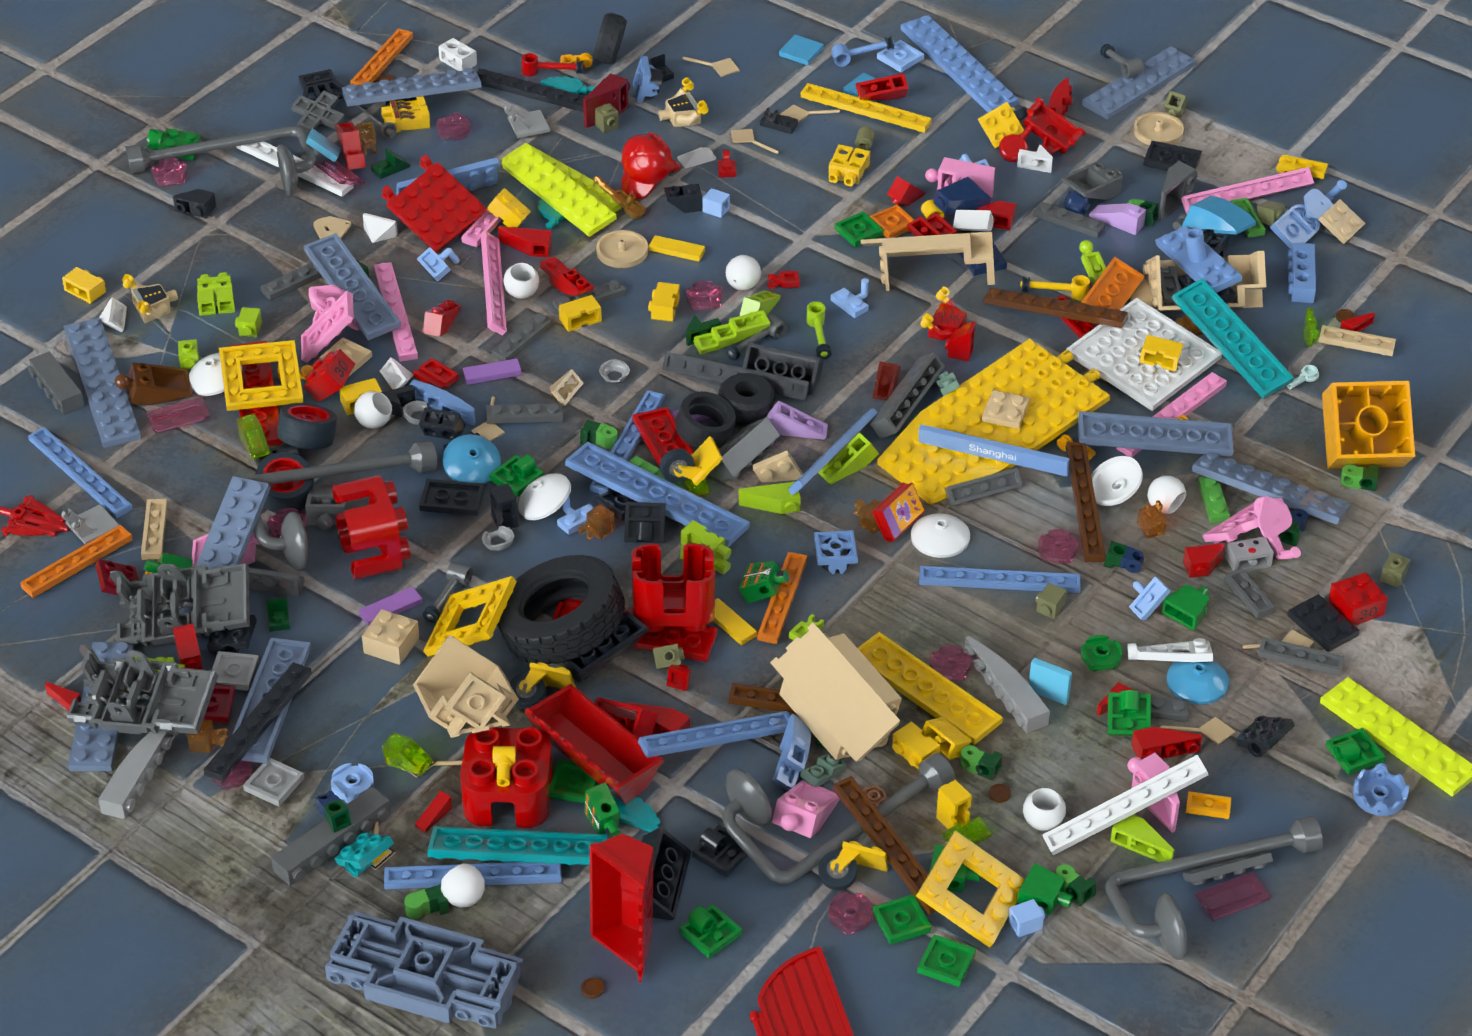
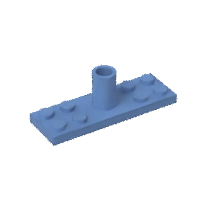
(470, 176)
(1197, 258)

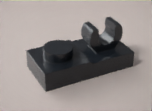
(778, 122)

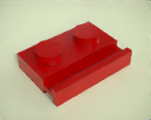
(436, 374)

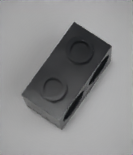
(441, 424)
(503, 506)

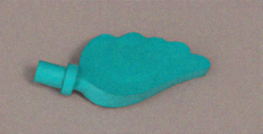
(567, 84)
(549, 213)
(638, 814)

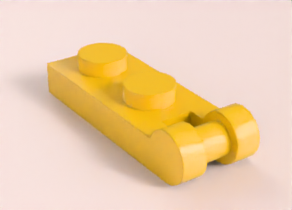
(1292, 163)

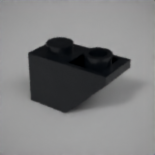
(685, 197)
(195, 203)

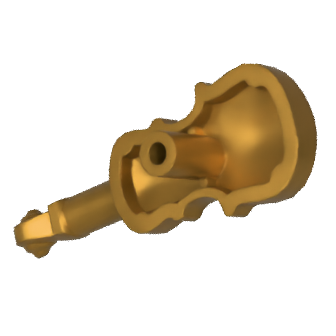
(631, 207)

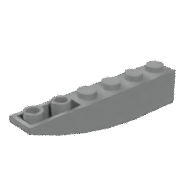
(1008, 686)
(134, 773)

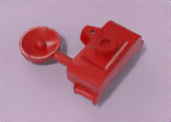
(1045, 124)

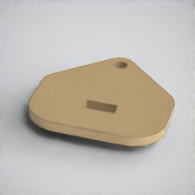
(334, 225)

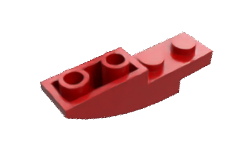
(1061, 98)
(563, 279)

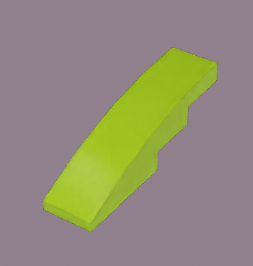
(731, 333)

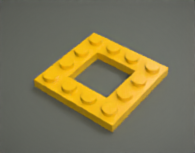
(241, 398)
(493, 594)
(934, 889)

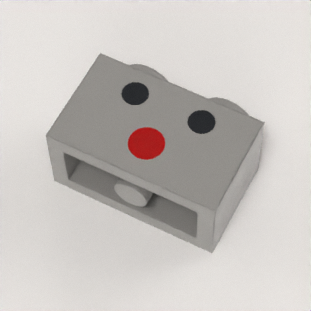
(1249, 554)

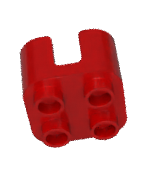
(372, 525)
(673, 599)
(528, 776)

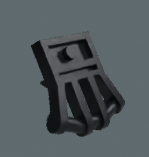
(320, 81)

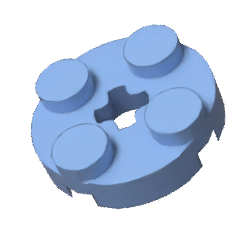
(346, 772)

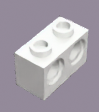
(457, 55)

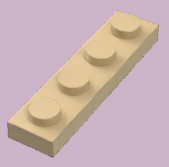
(1357, 340)
(154, 529)

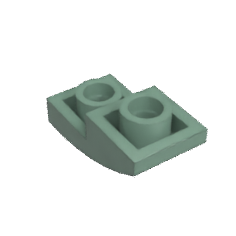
(947, 382)
(823, 770)

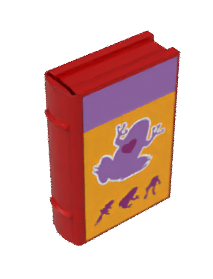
(898, 511)

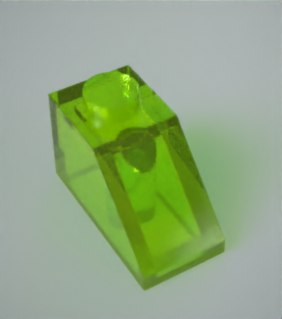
(252, 436)
(405, 754)

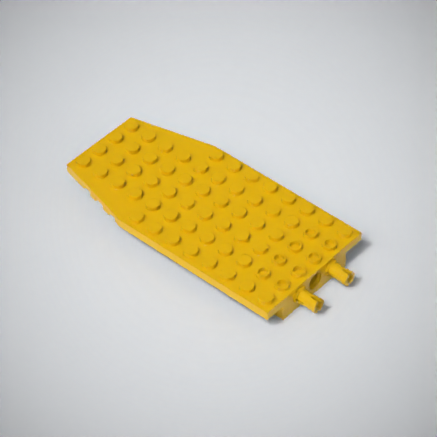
(1026, 371)

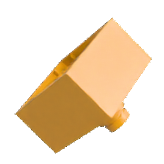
(1368, 424)

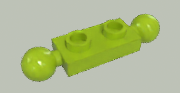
(1091, 260)

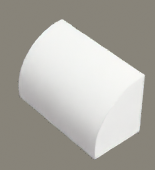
(973, 220)

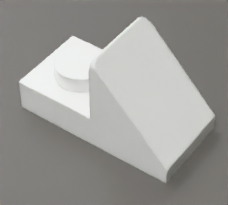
(1037, 160)

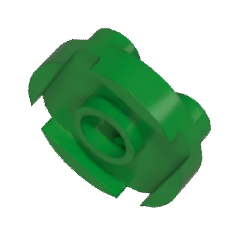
(1096, 661)

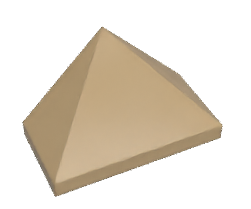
(566, 387)

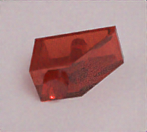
(886, 380)

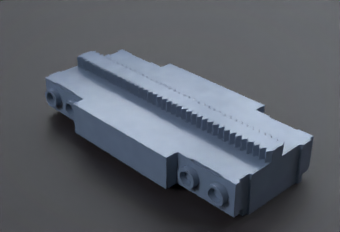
(424, 969)

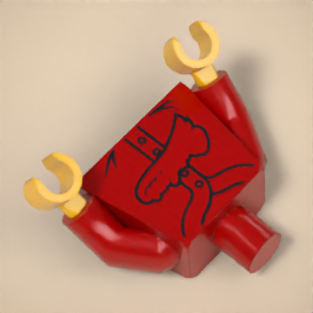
(945, 319)

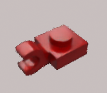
(726, 167)
(786, 279)

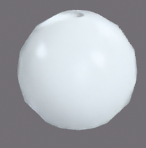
(743, 272)
(521, 280)
(373, 409)
(1169, 492)
(1044, 809)
(463, 885)

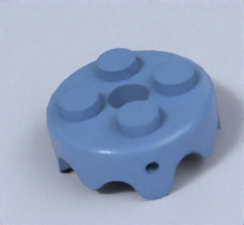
(1380, 781)

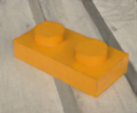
(1208, 805)

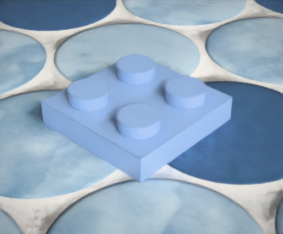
(901, 57)

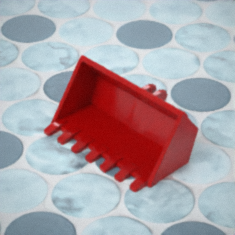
(595, 742)
(622, 898)

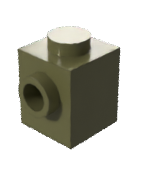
(1175, 104)
(606, 118)
(1270, 212)
(1395, 570)
(1051, 600)
(668, 655)

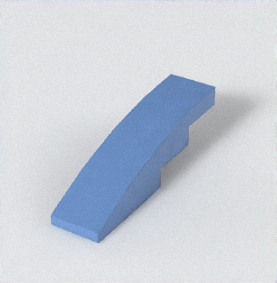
(443, 400)

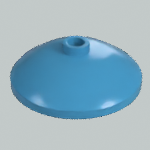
(467, 468)
(1197, 681)

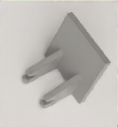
(527, 123)
(90, 523)

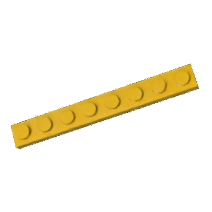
(866, 107)

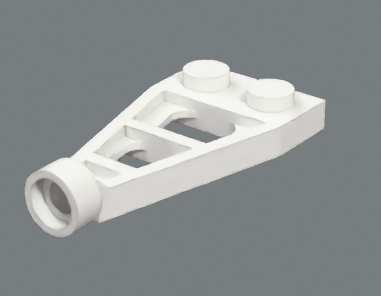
(1198, 649)

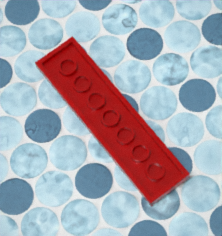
(260, 376)
(694, 644)

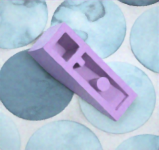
(1122, 216)
(795, 423)

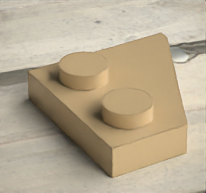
(778, 468)

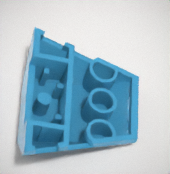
(1218, 215)

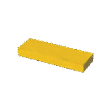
(677, 248)
(733, 623)

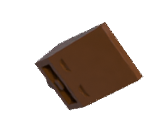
(154, 383)

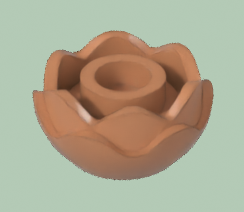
(875, 794)

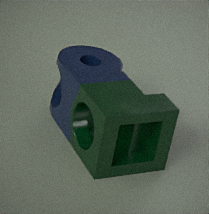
(1292, 534)
(1124, 557)
(333, 810)

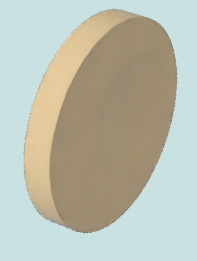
(1158, 127)
(622, 249)

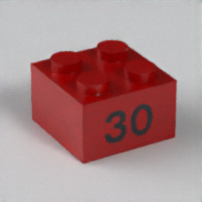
(328, 375)
(1358, 598)

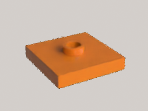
(893, 221)

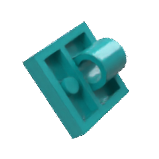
(362, 852)

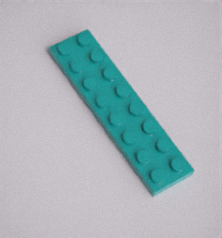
(1233, 338)
(512, 845)

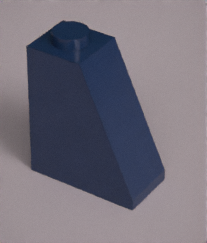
(961, 196)

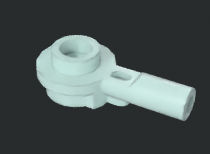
(1308, 373)

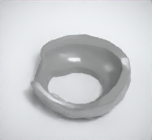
(614, 365)
(413, 407)
(503, 532)

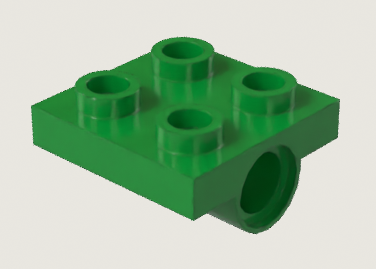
(517, 473)
(1128, 712)
(1355, 751)
(710, 930)

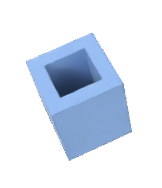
(716, 202)
(1026, 918)

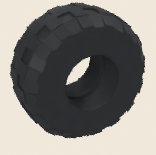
(609, 38)
(749, 396)

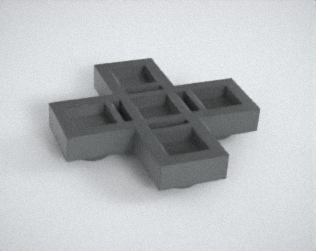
(317, 111)

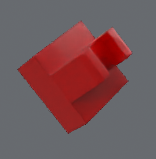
(678, 677)

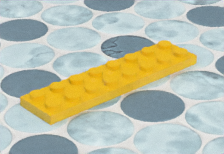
(930, 688)

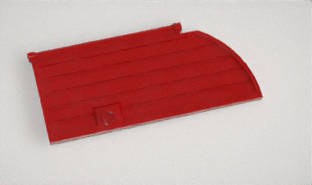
(801, 1000)

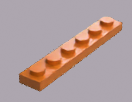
(383, 57)
(76, 561)
(780, 603)

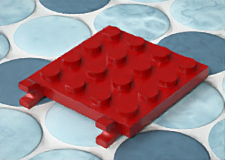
(435, 206)

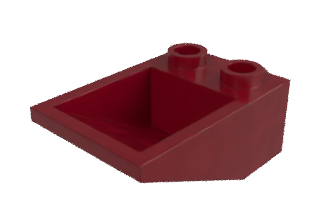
(611, 90)

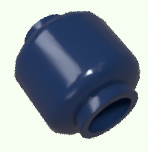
(1076, 202)

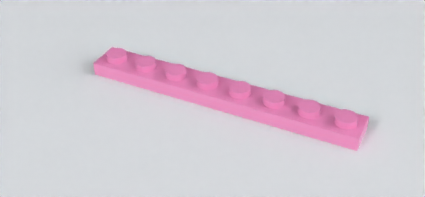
(1255, 188)
(493, 283)
(390, 292)
(1187, 402)

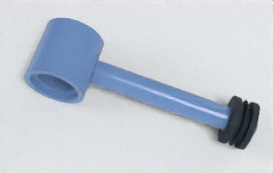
(842, 54)

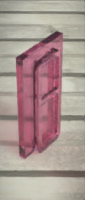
(339, 172)
(178, 414)
(1232, 896)

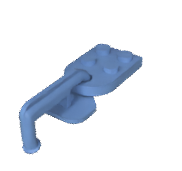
(1302, 220)

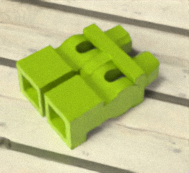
(215, 292)
(698, 534)

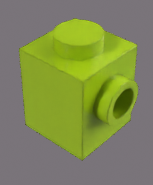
(249, 322)
(188, 353)

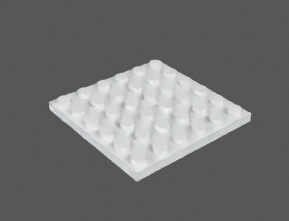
(1118, 352)

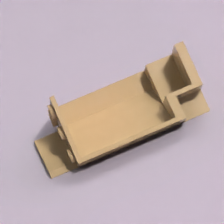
(976, 249)
(1247, 291)
(464, 690)
(837, 693)

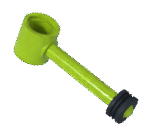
(816, 319)

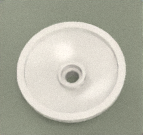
(207, 376)
(1116, 480)
(544, 496)
(940, 535)

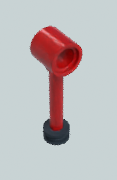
(531, 65)

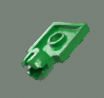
(171, 138)

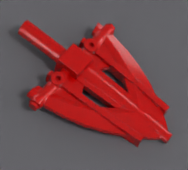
(25, 513)

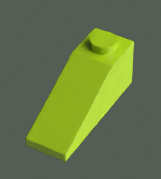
(759, 301)
(850, 459)
(770, 498)
(1141, 838)

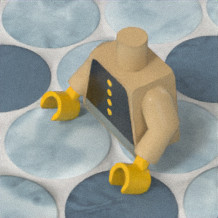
(682, 107)
(150, 300)

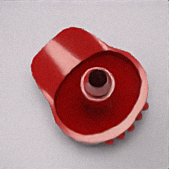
(645, 164)

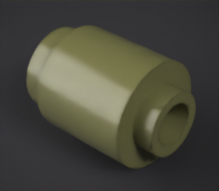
(864, 138)

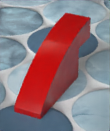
(350, 145)

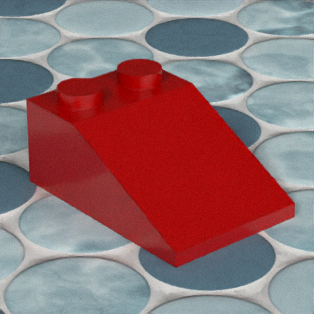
(633, 718)

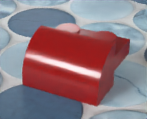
(930, 226)

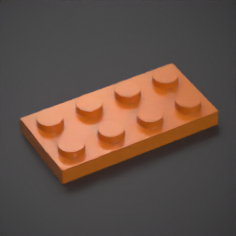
(1114, 286)

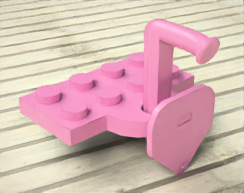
(332, 314)
(1266, 513)

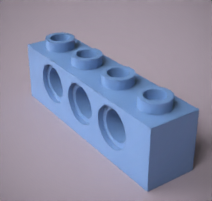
(1302, 275)

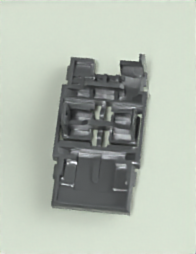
(215, 594)
(175, 695)

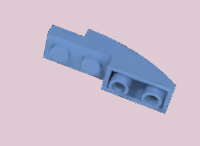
(794, 753)

